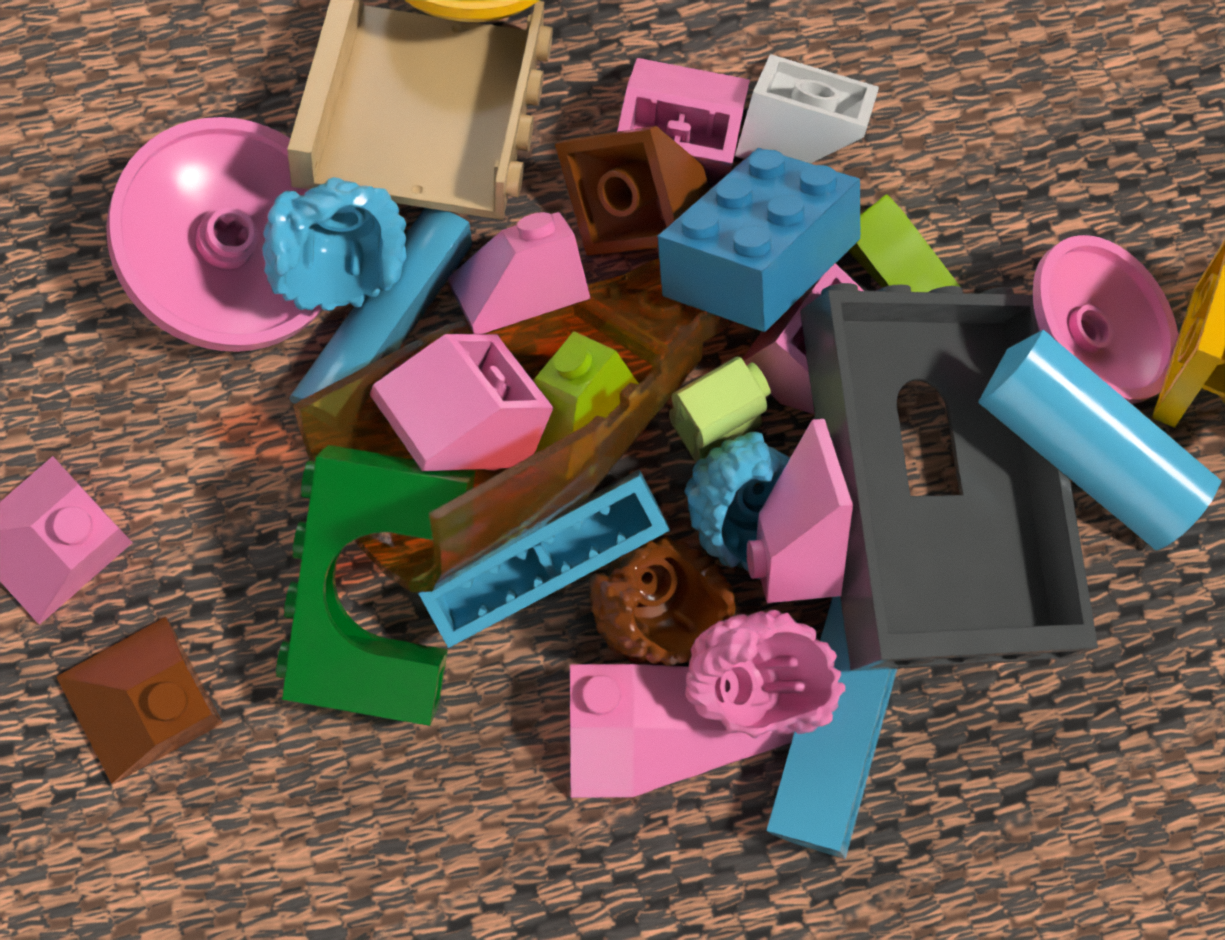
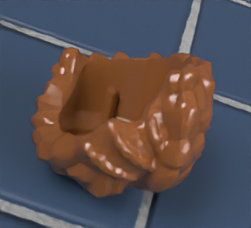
(659, 601)

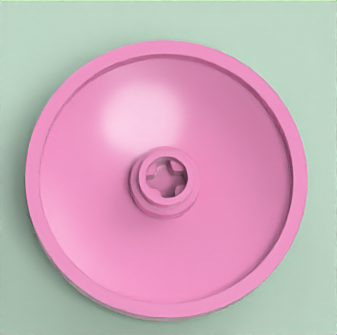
(192, 235)

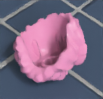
(763, 675)

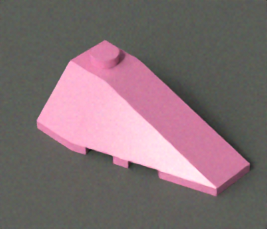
(642, 733)

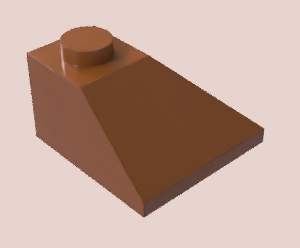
(628, 187)
(139, 700)

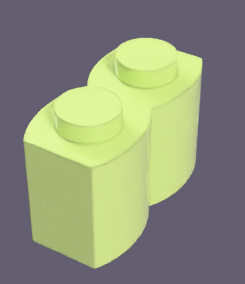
(719, 406)

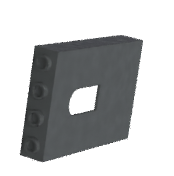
(943, 574)

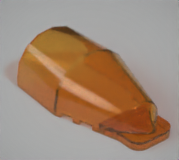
(627, 313)

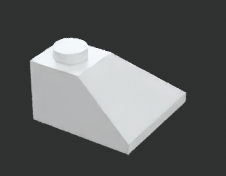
(805, 111)

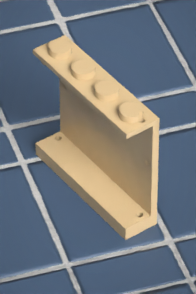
(420, 107)

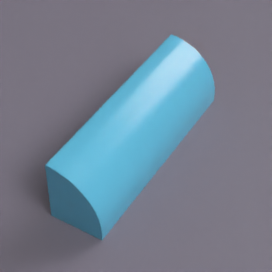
(383, 322)
(1099, 440)
(548, 559)
(832, 764)

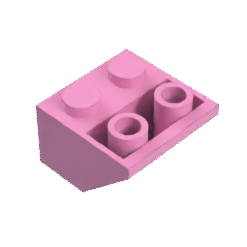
(690, 106)
(464, 405)

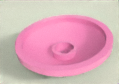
(1106, 313)

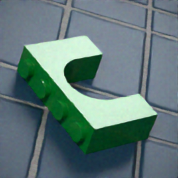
(329, 655)

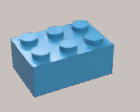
(760, 238)

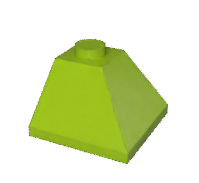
(579, 384)

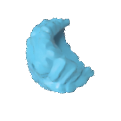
(333, 245)
(724, 498)

